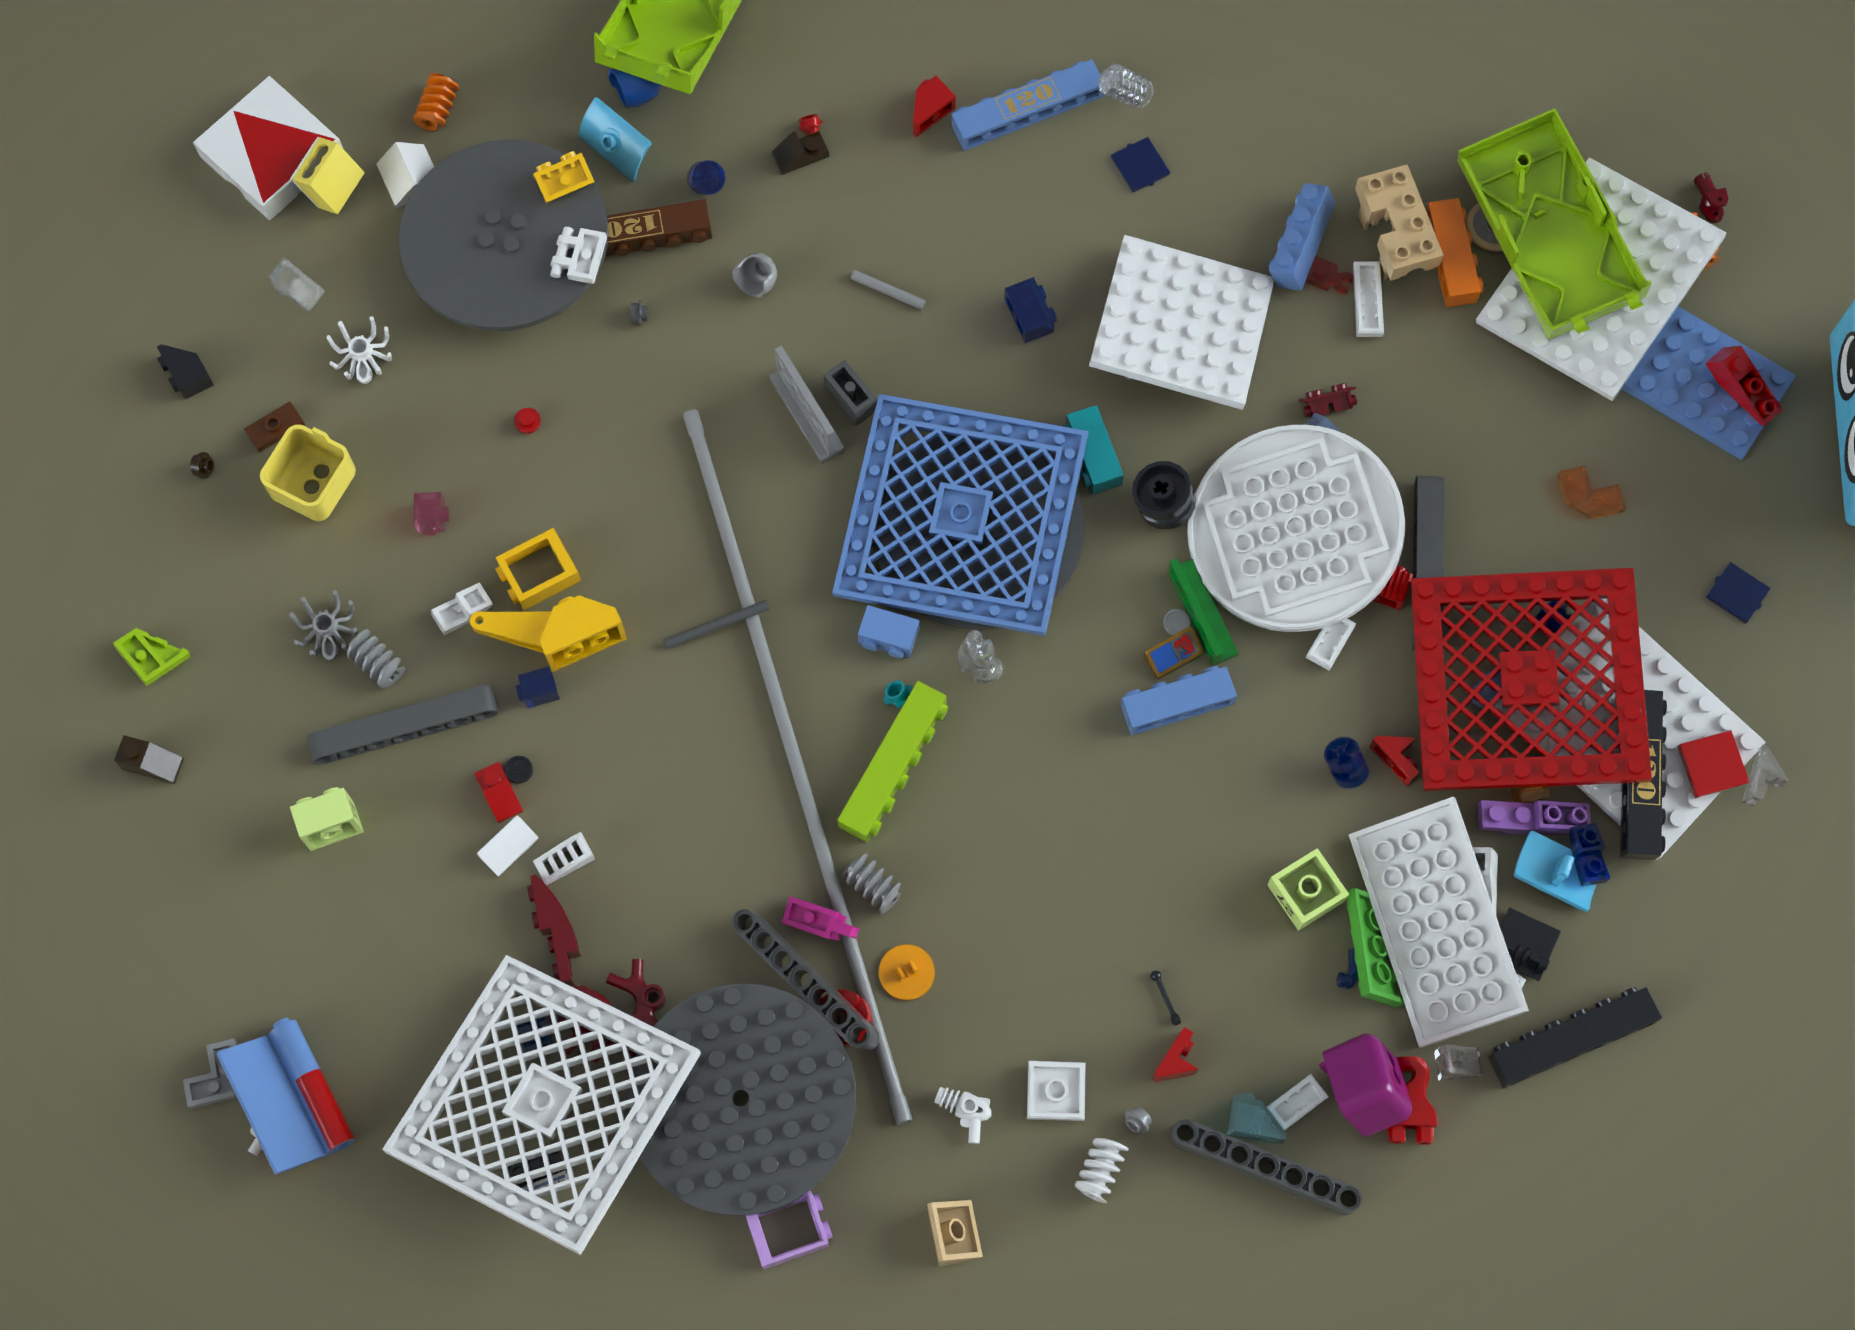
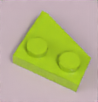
(149, 655)

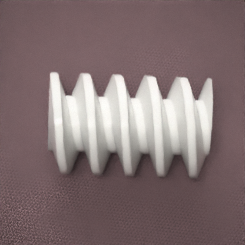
(1100, 1168)

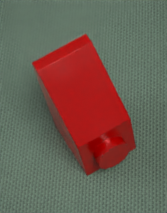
(932, 104)

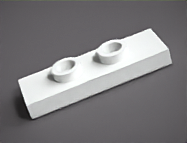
(1368, 299)

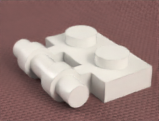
(585, 258)

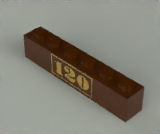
(658, 228)

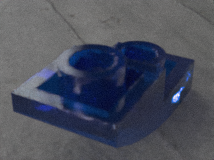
(1587, 852)

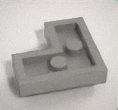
(212, 1086)

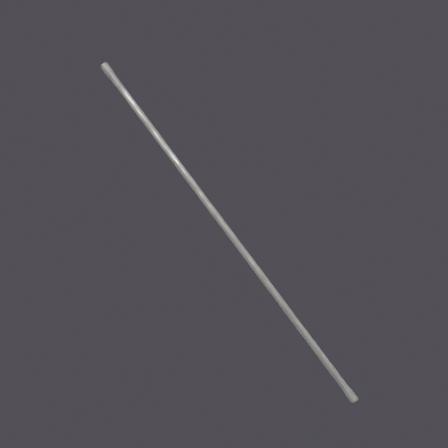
(696, 432)

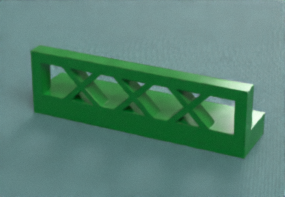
(1202, 611)

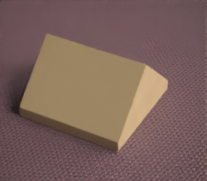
(954, 1231)

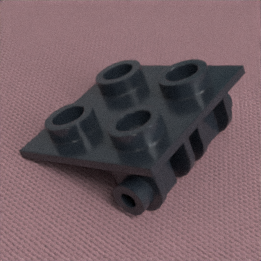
(1528, 943)

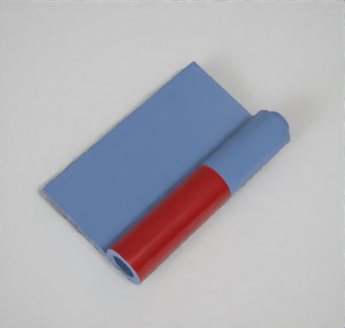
(286, 1097)

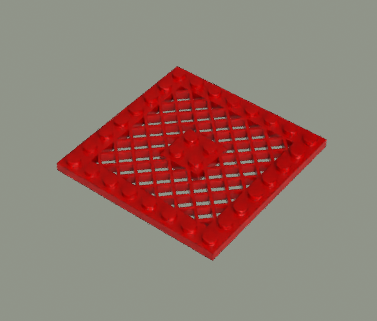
(1530, 680)

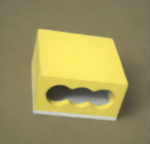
(327, 175)

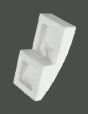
(458, 611)

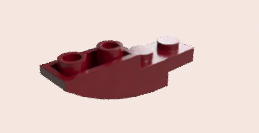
(553, 920)

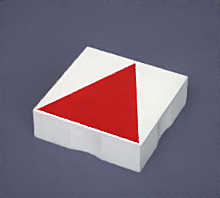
(262, 145)

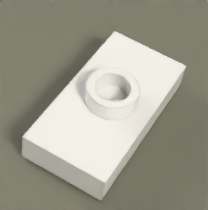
(1330, 643)
(1297, 1102)

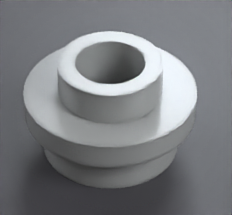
(1137, 1120)

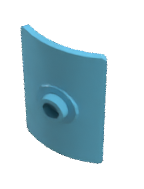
(613, 138)
(1552, 870)

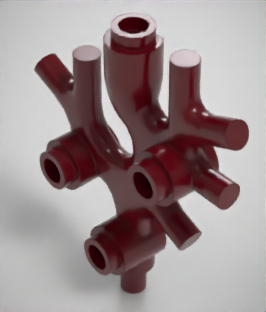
(638, 989)

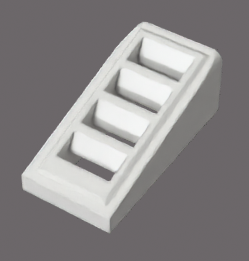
(567, 845)

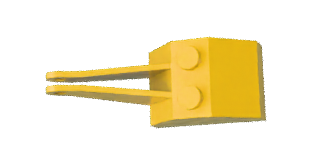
(564, 635)

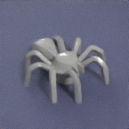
(325, 626)

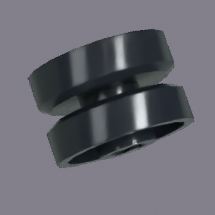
(1164, 495)

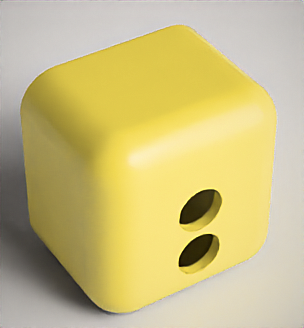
(294, 465)

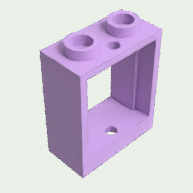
(822, 1228)

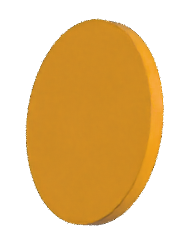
(906, 972)

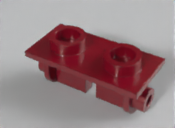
(1339, 397)

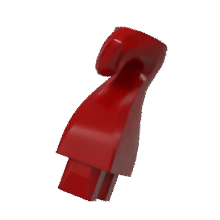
(1423, 1115)

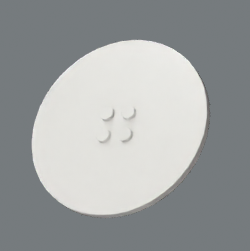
(1296, 528)

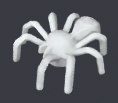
(361, 350)

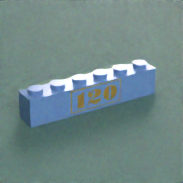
(1026, 104)

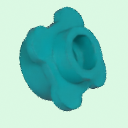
(897, 693)

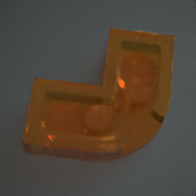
(1585, 500)

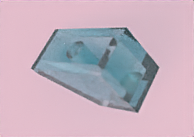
(1253, 1120)

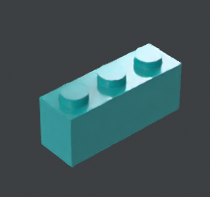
(1100, 462)

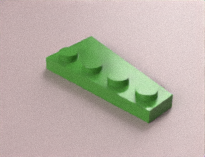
(1374, 973)

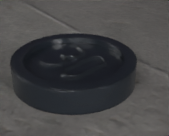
(519, 769)

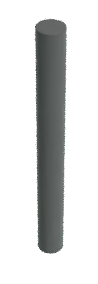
(716, 624)

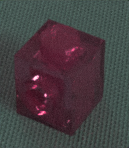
(430, 513)

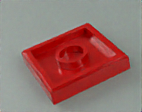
(1713, 764)

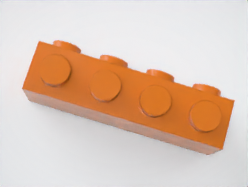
(1458, 267)

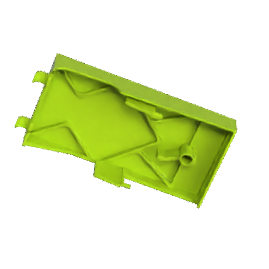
(664, 39)

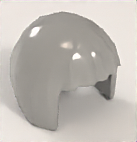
(755, 274)

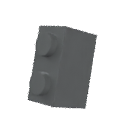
(850, 392)

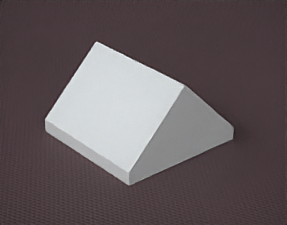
(403, 169)

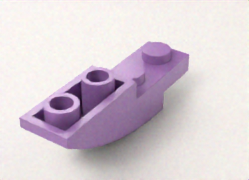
(1540, 816)

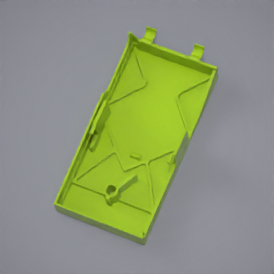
(1553, 224)

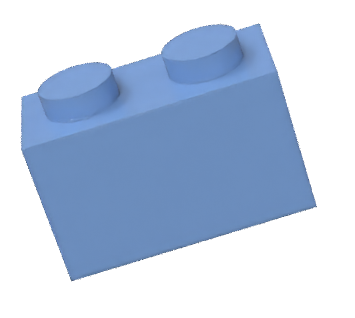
(888, 632)

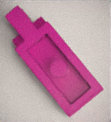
(817, 920)

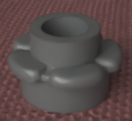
(638, 313)

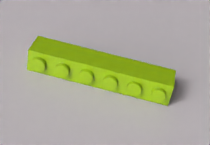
(892, 761)

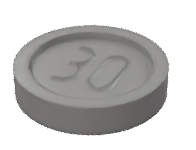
(1176, 621)

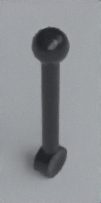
(1156, 976)

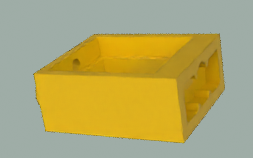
(547, 589)

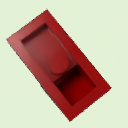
(1390, 751)
(498, 792)
(1173, 1065)

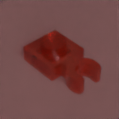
(1325, 273)

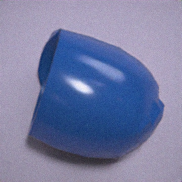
(632, 89)

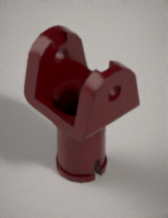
(1712, 198)

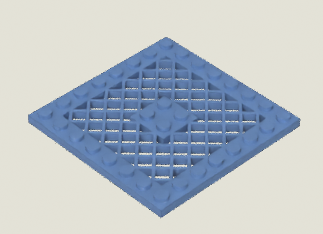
(961, 514)

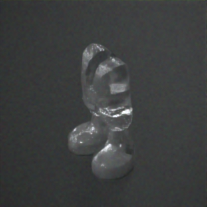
(979, 654)

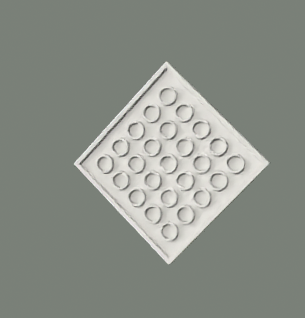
(1182, 322)

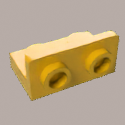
(563, 177)

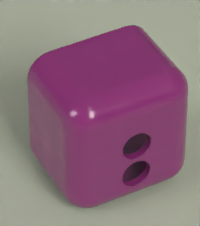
(1367, 1084)

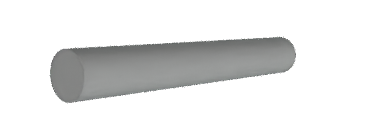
(888, 289)

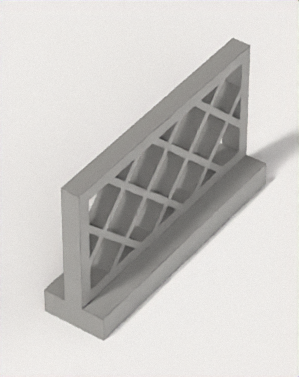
(805, 408)

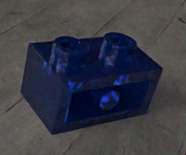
(1030, 310)

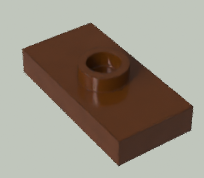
(273, 426)

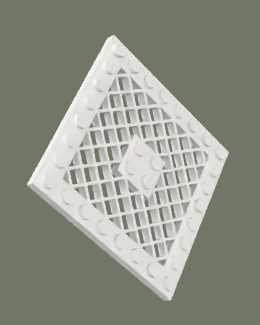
(542, 1103)

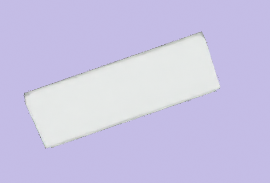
(507, 846)

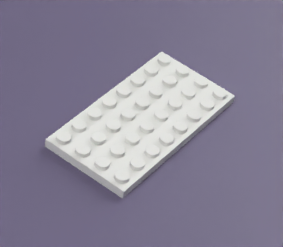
(1438, 922)

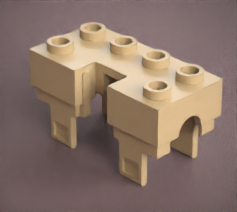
(1412, 239)

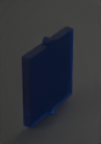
(1140, 164)
(1738, 592)

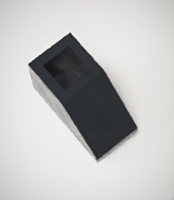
(186, 370)

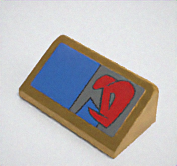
(1173, 652)

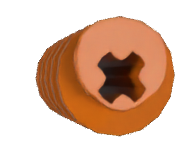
(435, 102)

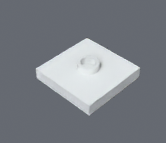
(1056, 1091)

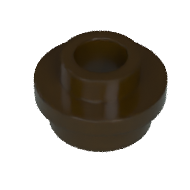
(202, 465)

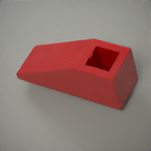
(1744, 383)

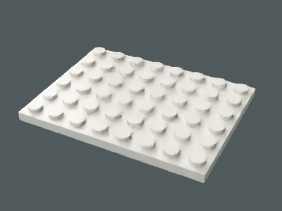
(1669, 250)
(1690, 715)

